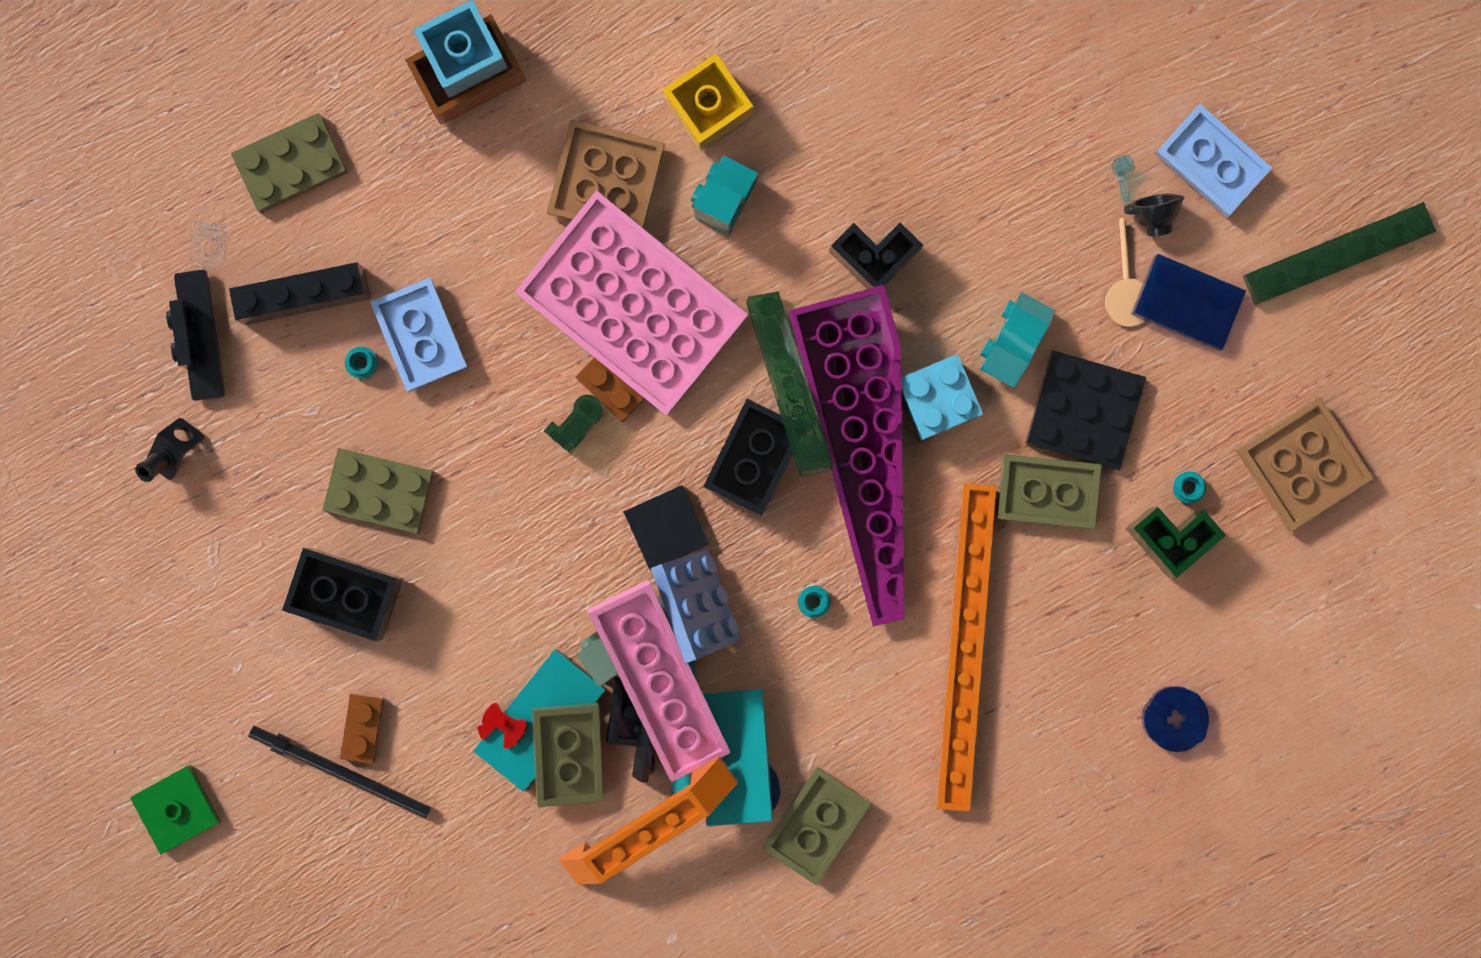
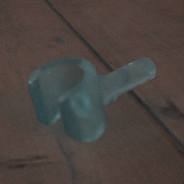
(1120, 168)

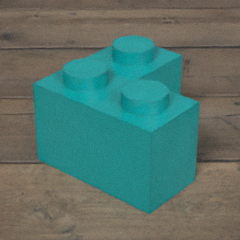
(724, 194)

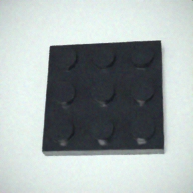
(1085, 410)

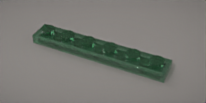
(1339, 253)
(789, 384)

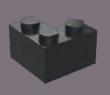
(873, 263)

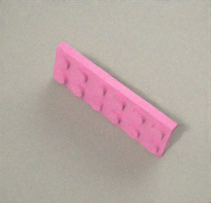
(658, 680)

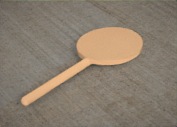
(1124, 293)

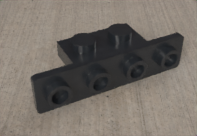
(195, 335)
(627, 729)

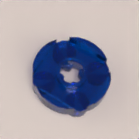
(1191, 729)

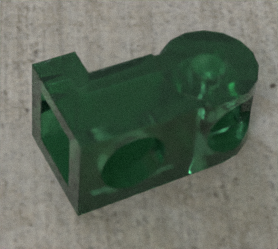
(578, 424)

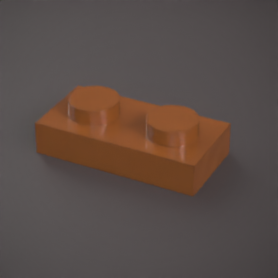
(609, 389)
(362, 728)

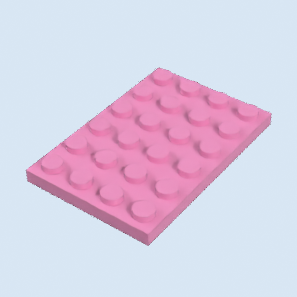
(631, 303)

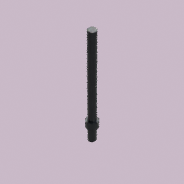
(282, 745)

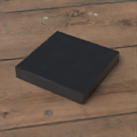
(666, 527)

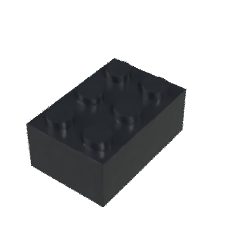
(751, 459)
(342, 594)

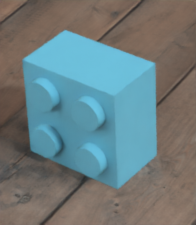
(460, 48)
(939, 398)

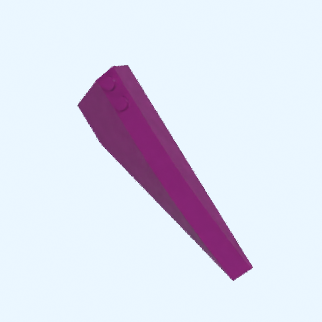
(857, 390)

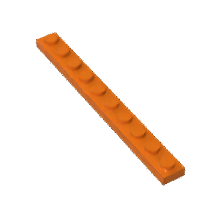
(966, 647)

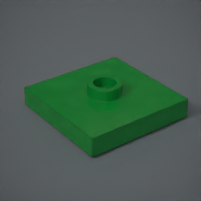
(175, 809)

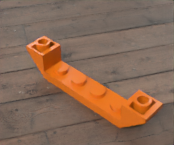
(652, 829)

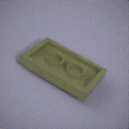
(289, 163)
(378, 491)
(1048, 491)
(567, 754)
(816, 825)

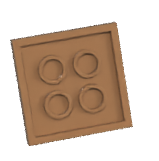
(606, 161)
(1304, 464)

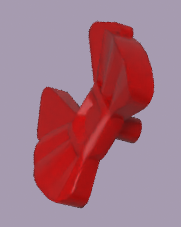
(495, 718)

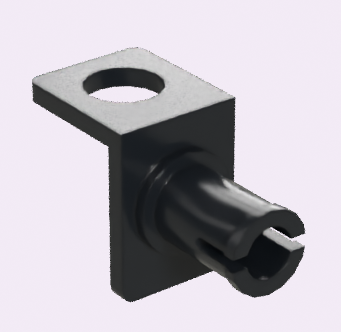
(168, 451)

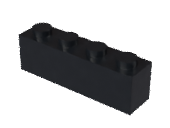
(299, 293)

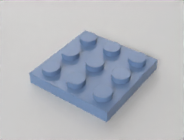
(696, 605)

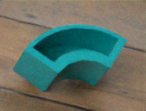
(1017, 339)

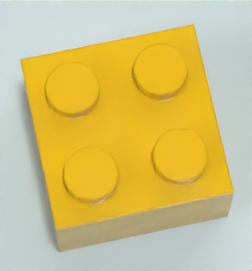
(708, 102)

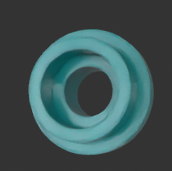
(352, 358)
(1198, 483)
(824, 601)

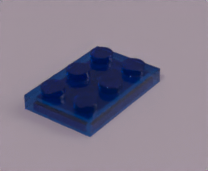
(1188, 302)

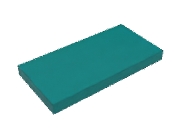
(554, 684)
(743, 727)

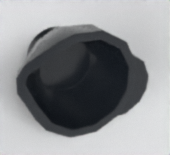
(1156, 212)

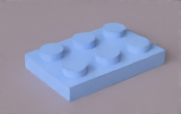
(1213, 160)
(419, 335)

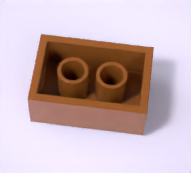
(450, 108)

